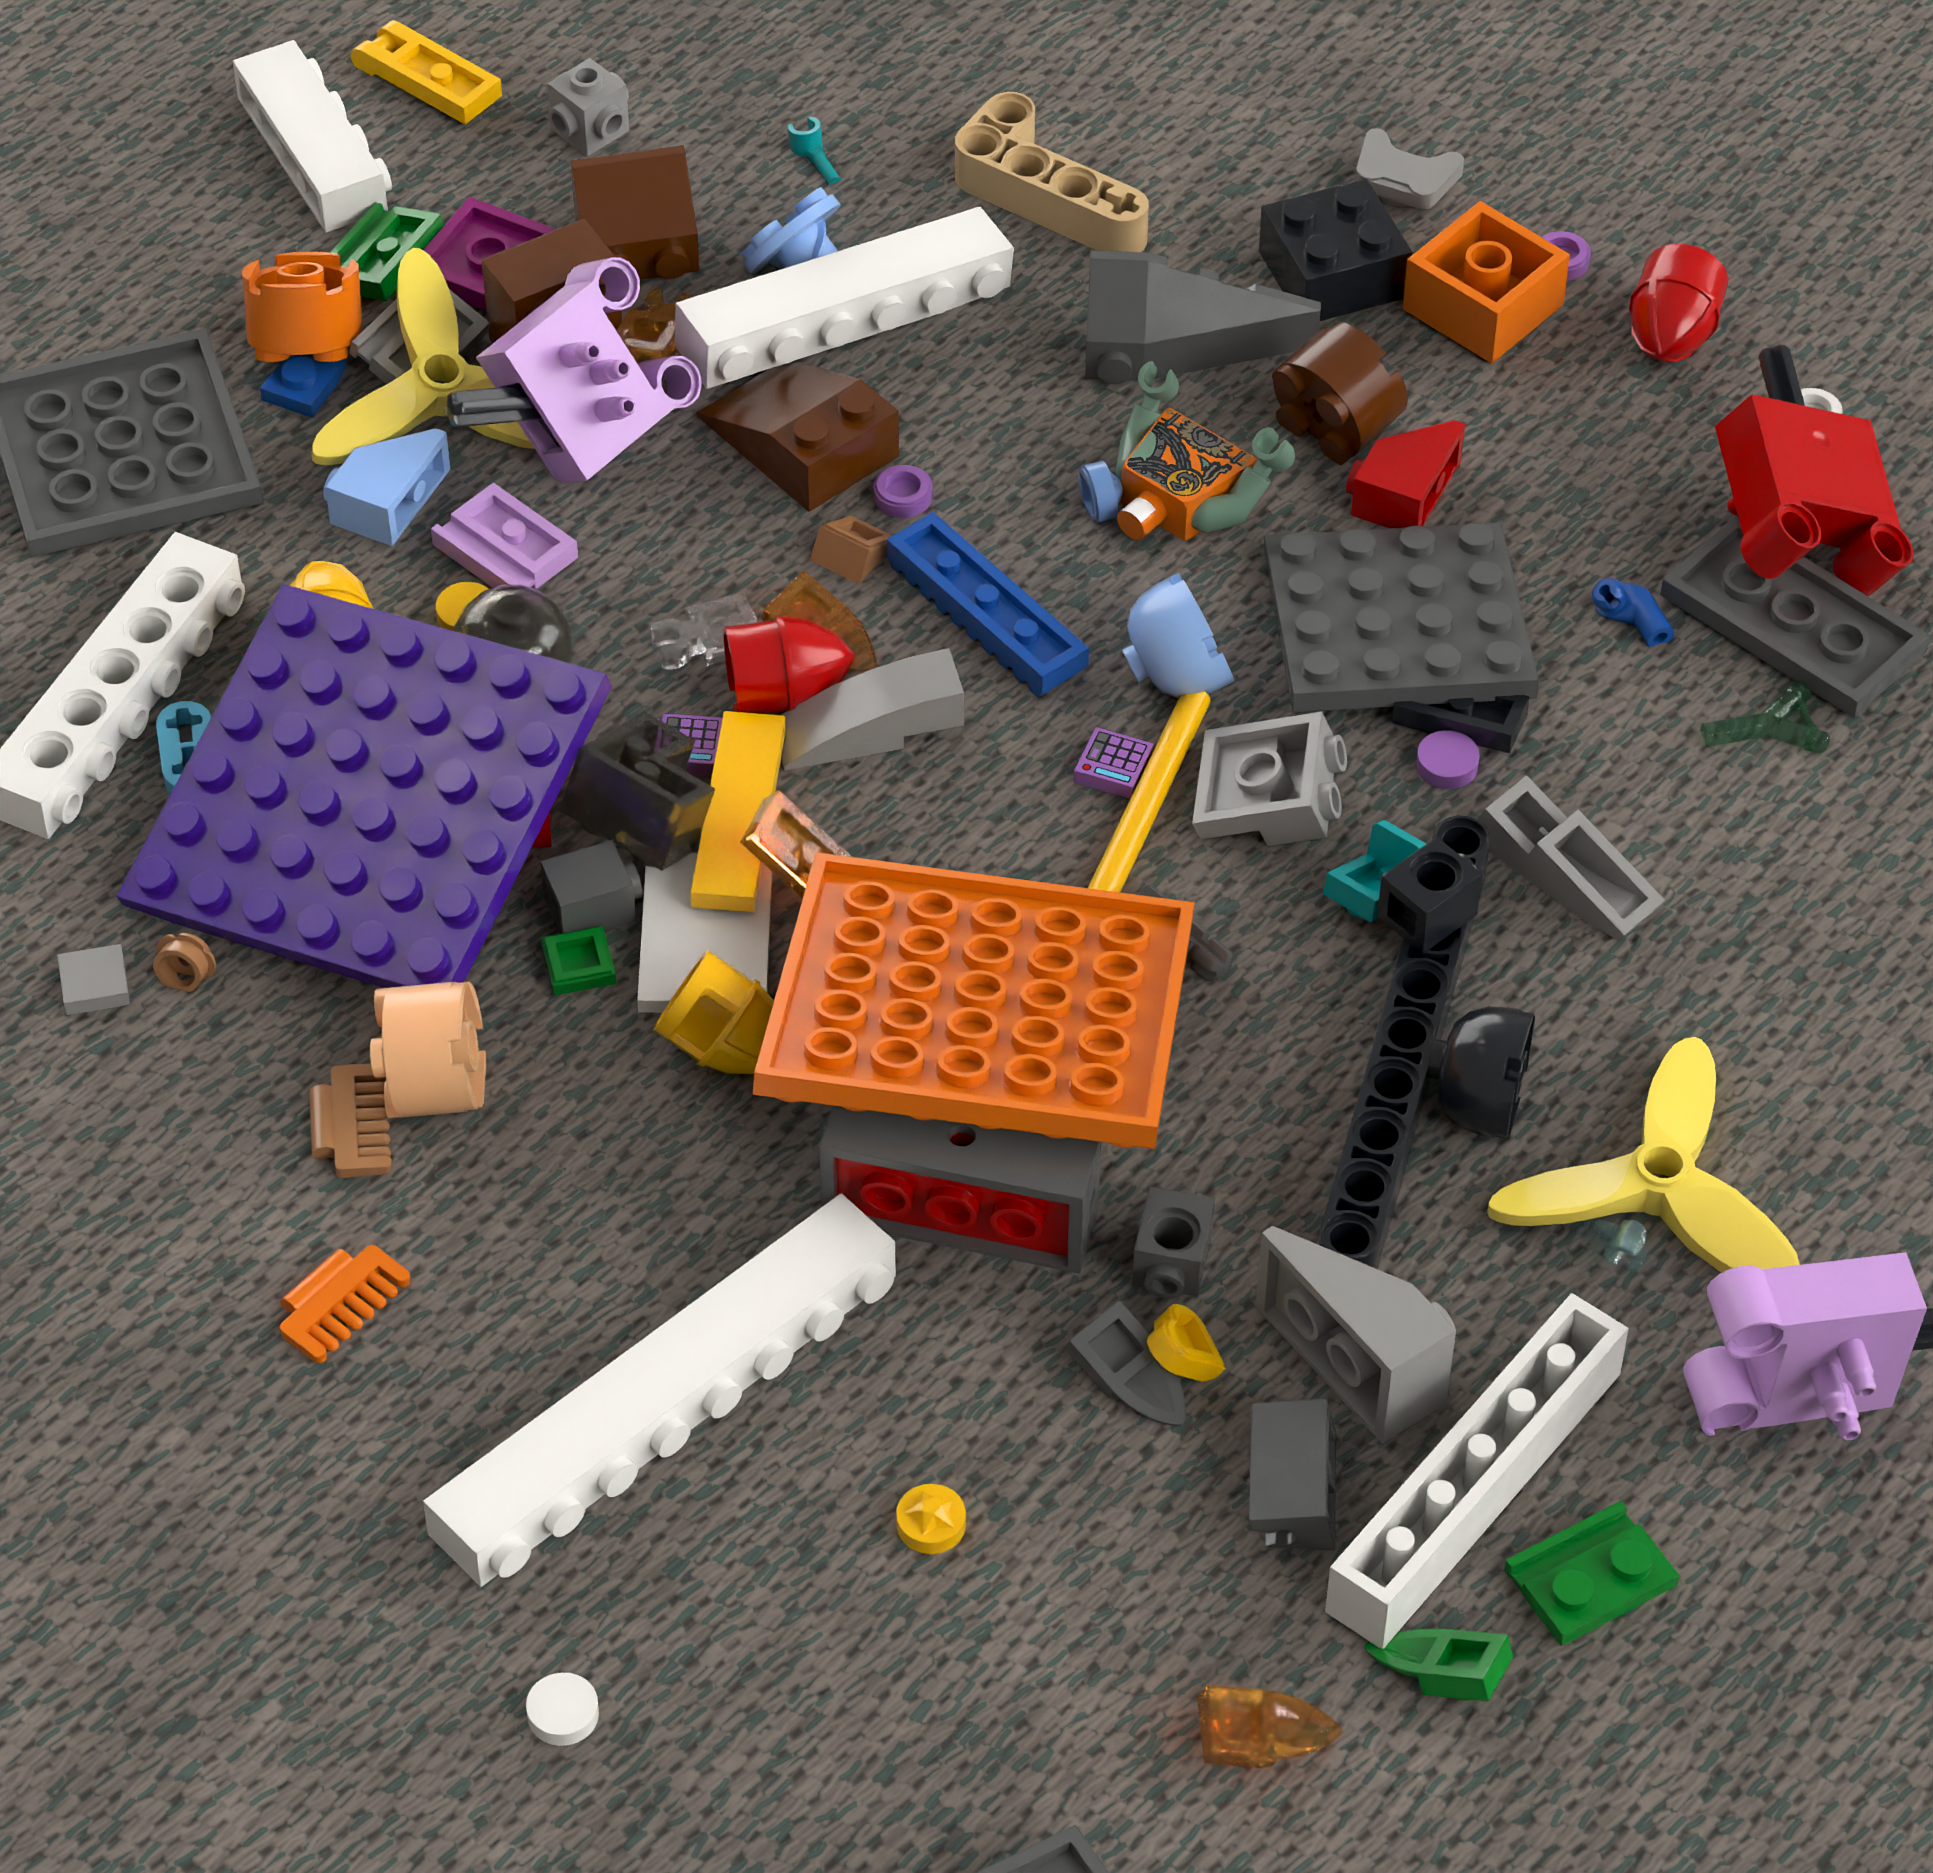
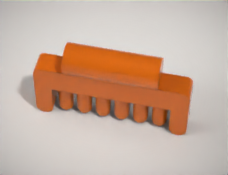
(329, 1289)

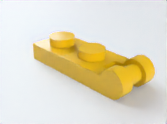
(428, 71)

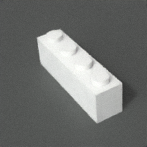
(311, 134)

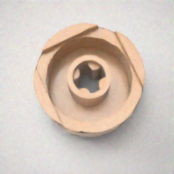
(429, 1049)

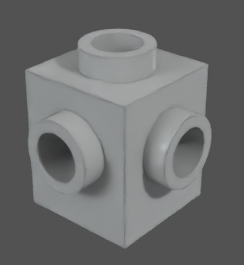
(588, 106)

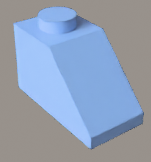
(386, 484)

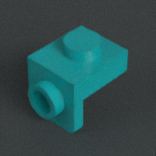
(1359, 881)

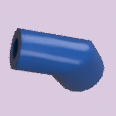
(1632, 606)

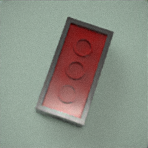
(966, 1185)

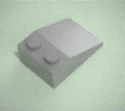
(1358, 1330)

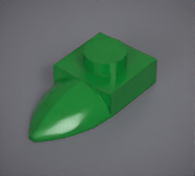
(1448, 1661)

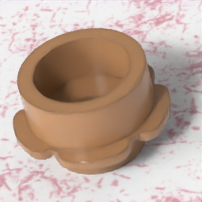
(183, 955)

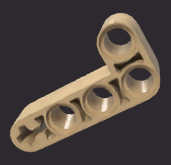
(1007, 169)

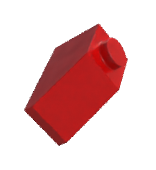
(1405, 475)

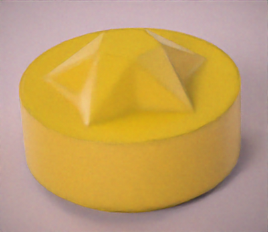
(931, 1518)

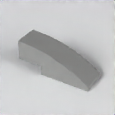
(875, 711)
(1568, 860)

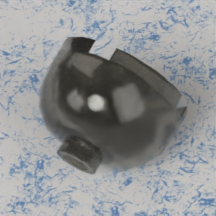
(518, 619)

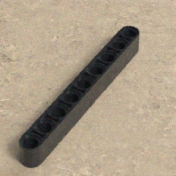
(1397, 1076)

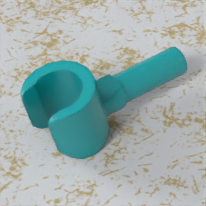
(810, 145)

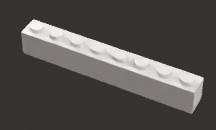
(660, 1391)

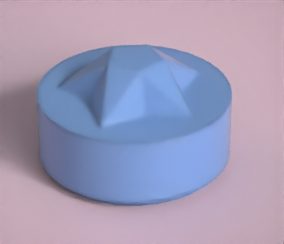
(1100, 491)

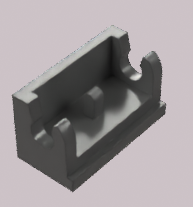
(1293, 1474)

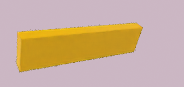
(742, 777)

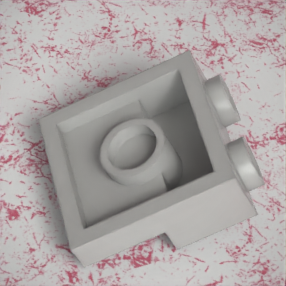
(1270, 779)

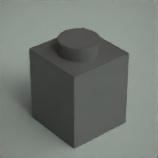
(590, 888)

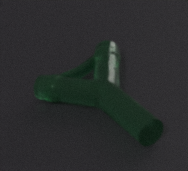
(1772, 724)

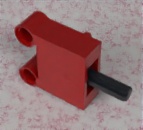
(1809, 481)

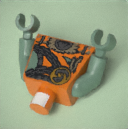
(1184, 473)

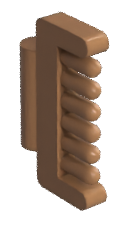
(347, 1122)

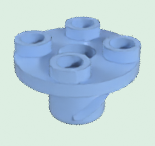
(798, 240)

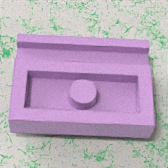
(504, 541)

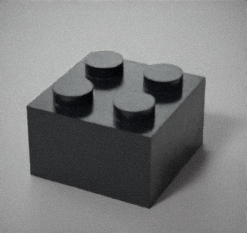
(1335, 248)

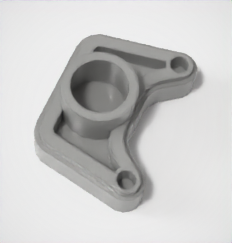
(1403, 177)

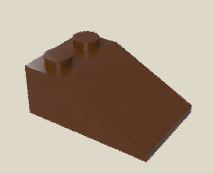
(808, 429)

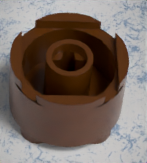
(1338, 391)

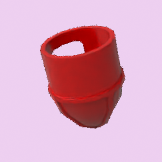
(1677, 301)
(782, 662)

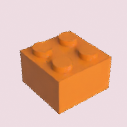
(1485, 281)

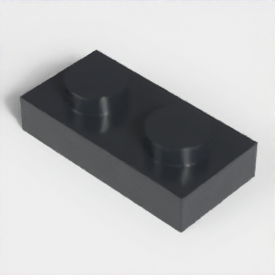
(1486, 722)

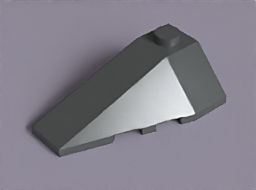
(1183, 319)

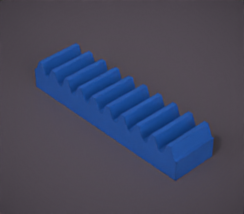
(987, 604)

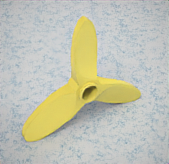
(432, 344)
(1696, 1206)

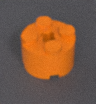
(302, 306)

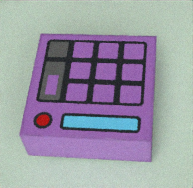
(706, 736)
(1113, 762)

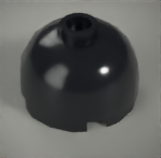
(1483, 1068)

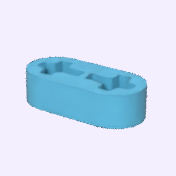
(172, 751)

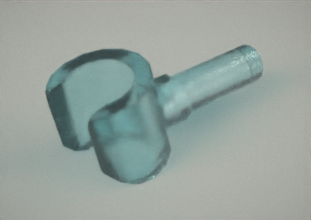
(1622, 1239)

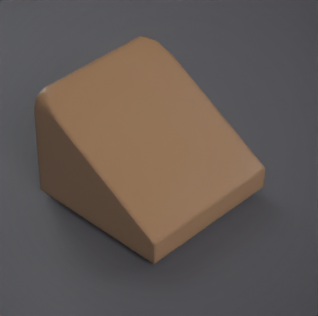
(849, 547)

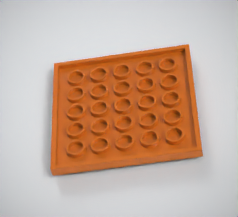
(978, 1001)

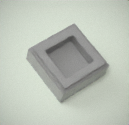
(93, 979)

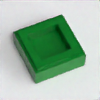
(578, 960)

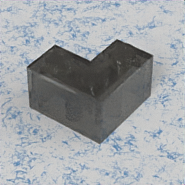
(637, 791)

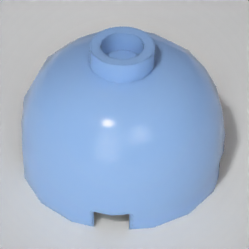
(1174, 642)

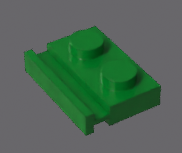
(382, 241)
(1591, 1573)

